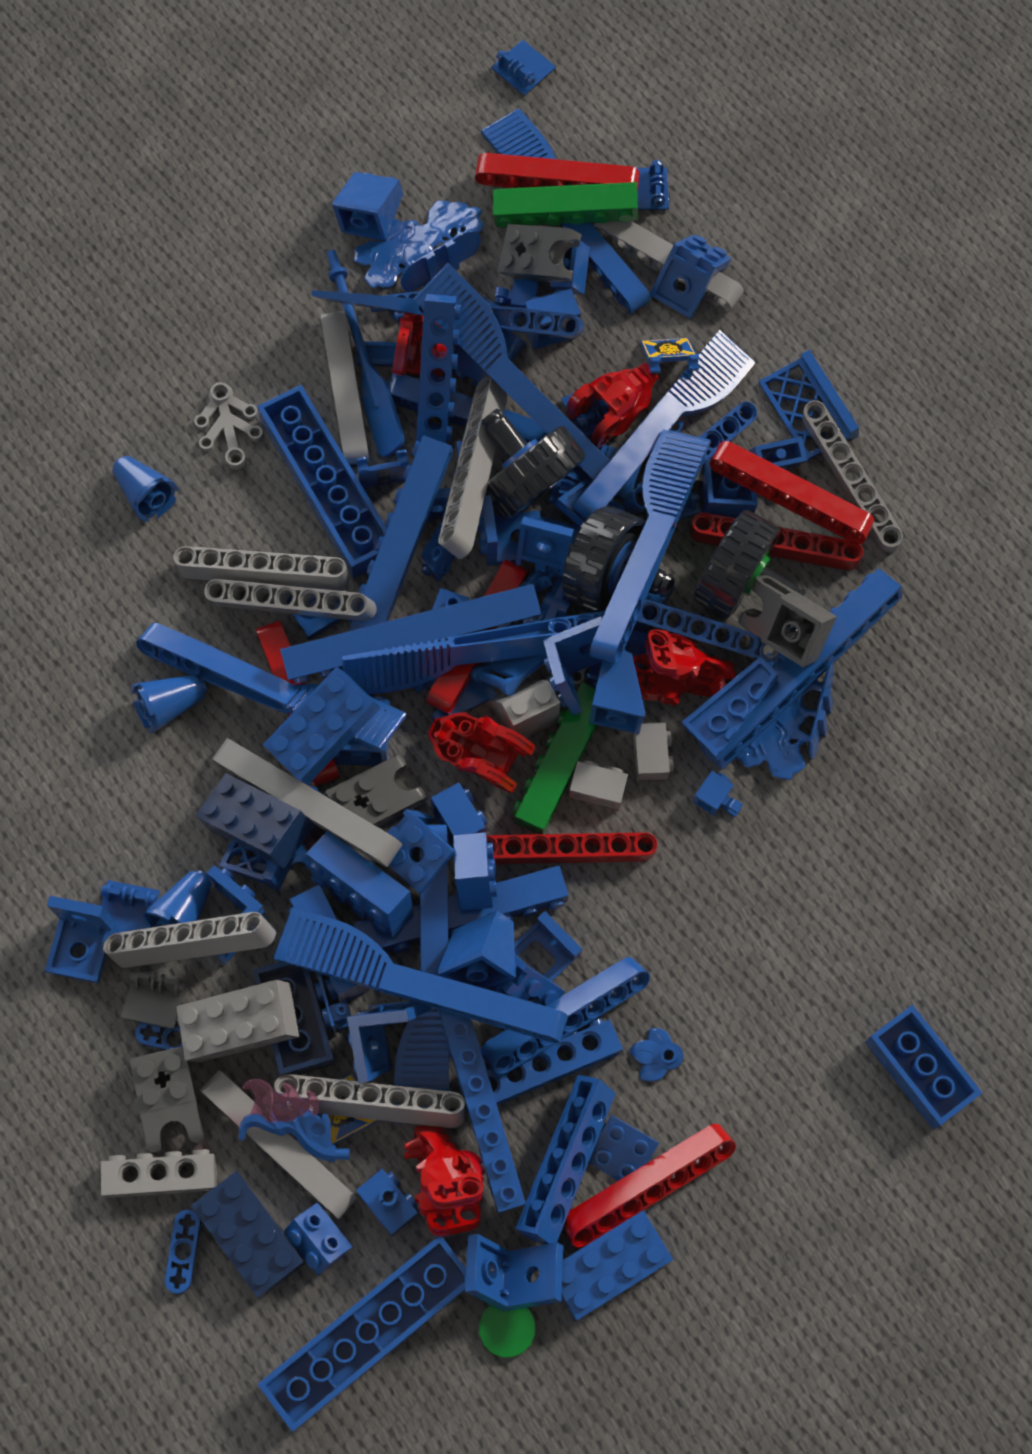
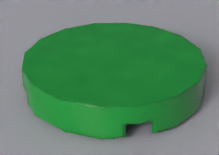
(506, 1331)

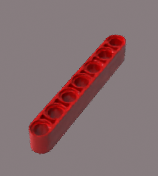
(527, 172)
(792, 492)
(788, 539)
(272, 640)
(451, 685)
(577, 842)
(648, 1185)

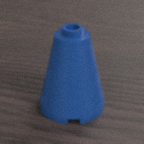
(144, 488)
(166, 699)
(181, 902)

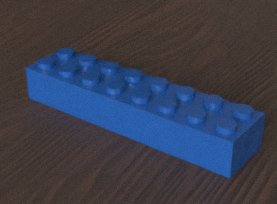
(324, 477)
(365, 1334)

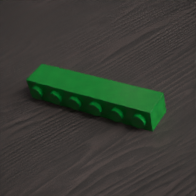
(566, 204)
(556, 766)

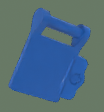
(516, 668)

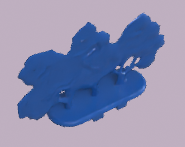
(413, 246)
(774, 742)

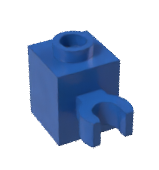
(522, 291)
(715, 794)

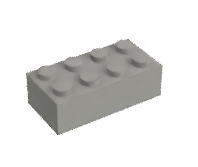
(237, 1021)

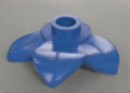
(652, 1055)

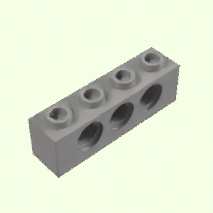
(114, 1170)

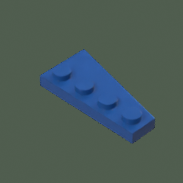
(727, 711)

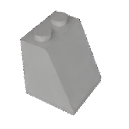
(529, 708)

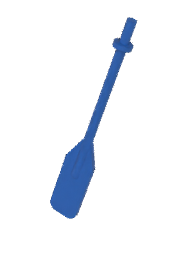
(375, 389)

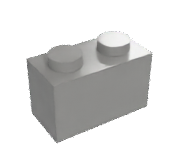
(652, 752)
(598, 784)

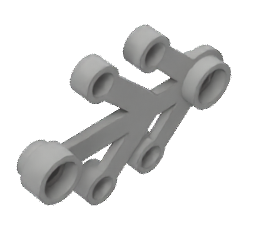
(227, 422)

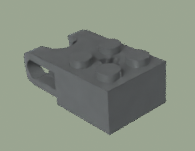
(537, 253)
(788, 621)
(378, 793)
(164, 1105)

